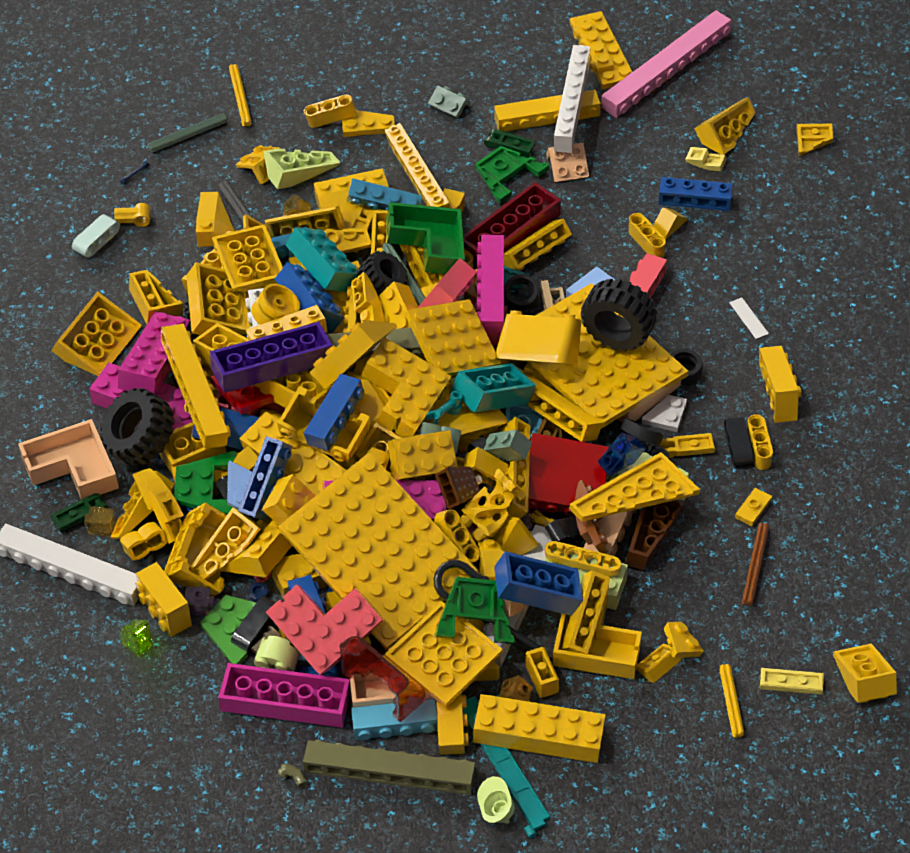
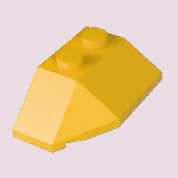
(371, 403)

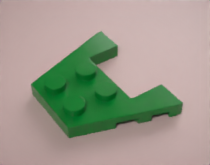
(503, 165)
(196, 482)
(477, 601)

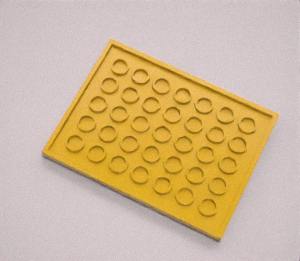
(607, 379)
(377, 540)

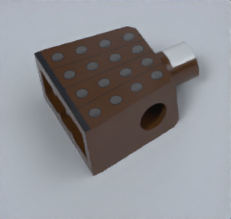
(458, 485)

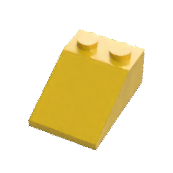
(866, 673)

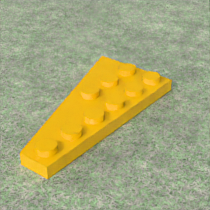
(642, 486)

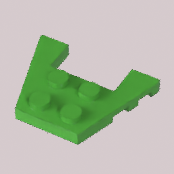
(223, 622)

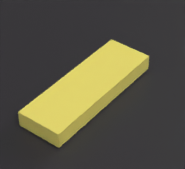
(791, 681)

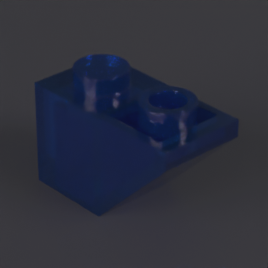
(621, 453)

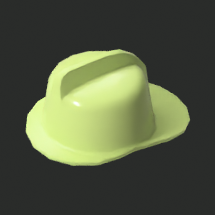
(495, 800)

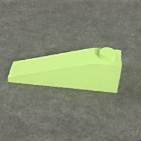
(292, 168)

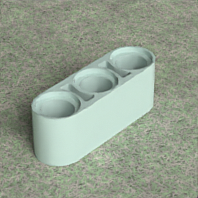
(95, 236)

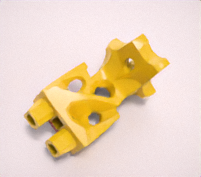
(483, 515)

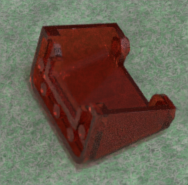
(363, 658)

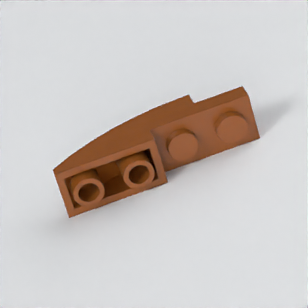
(590, 529)

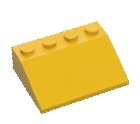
(335, 192)
(248, 258)
(214, 301)
(96, 335)
(350, 350)
(262, 553)

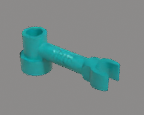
(452, 406)

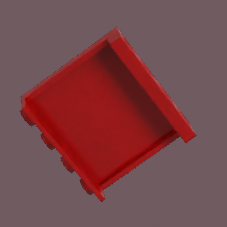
(557, 468)

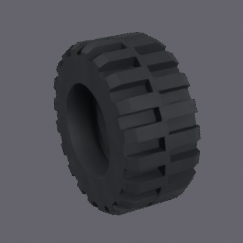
(626, 300)
(151, 434)

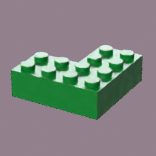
(430, 227)

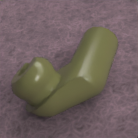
(296, 773)

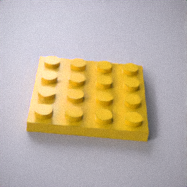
(452, 337)
(444, 664)

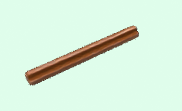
(755, 564)

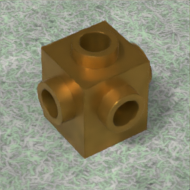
(516, 689)

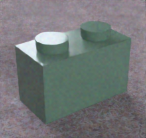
(508, 445)

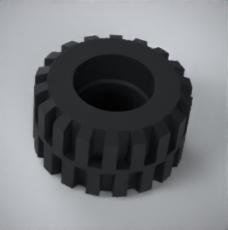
(383, 270)

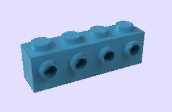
(378, 196)

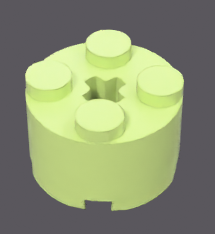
(277, 654)

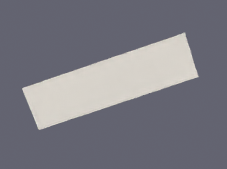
(748, 318)

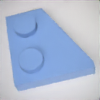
(237, 483)

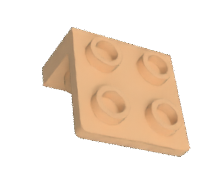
(568, 165)

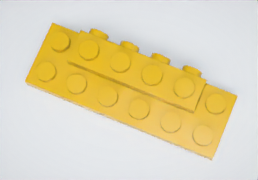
(605, 54)

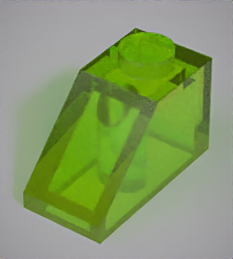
(136, 637)

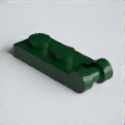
(516, 143)
(76, 512)

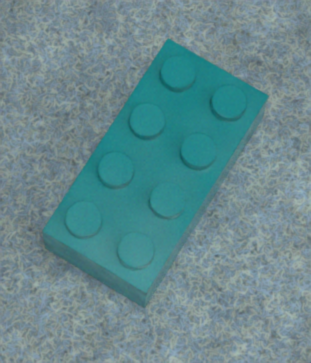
(322, 258)
(493, 387)

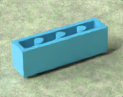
(378, 721)

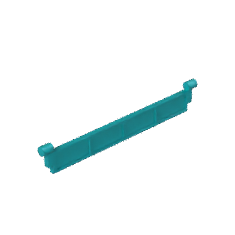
(513, 776)

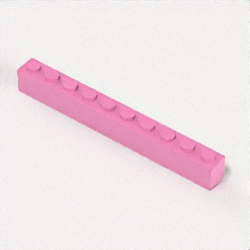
(665, 64)

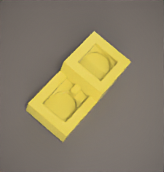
(701, 158)

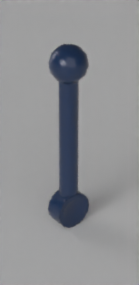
(145, 164)

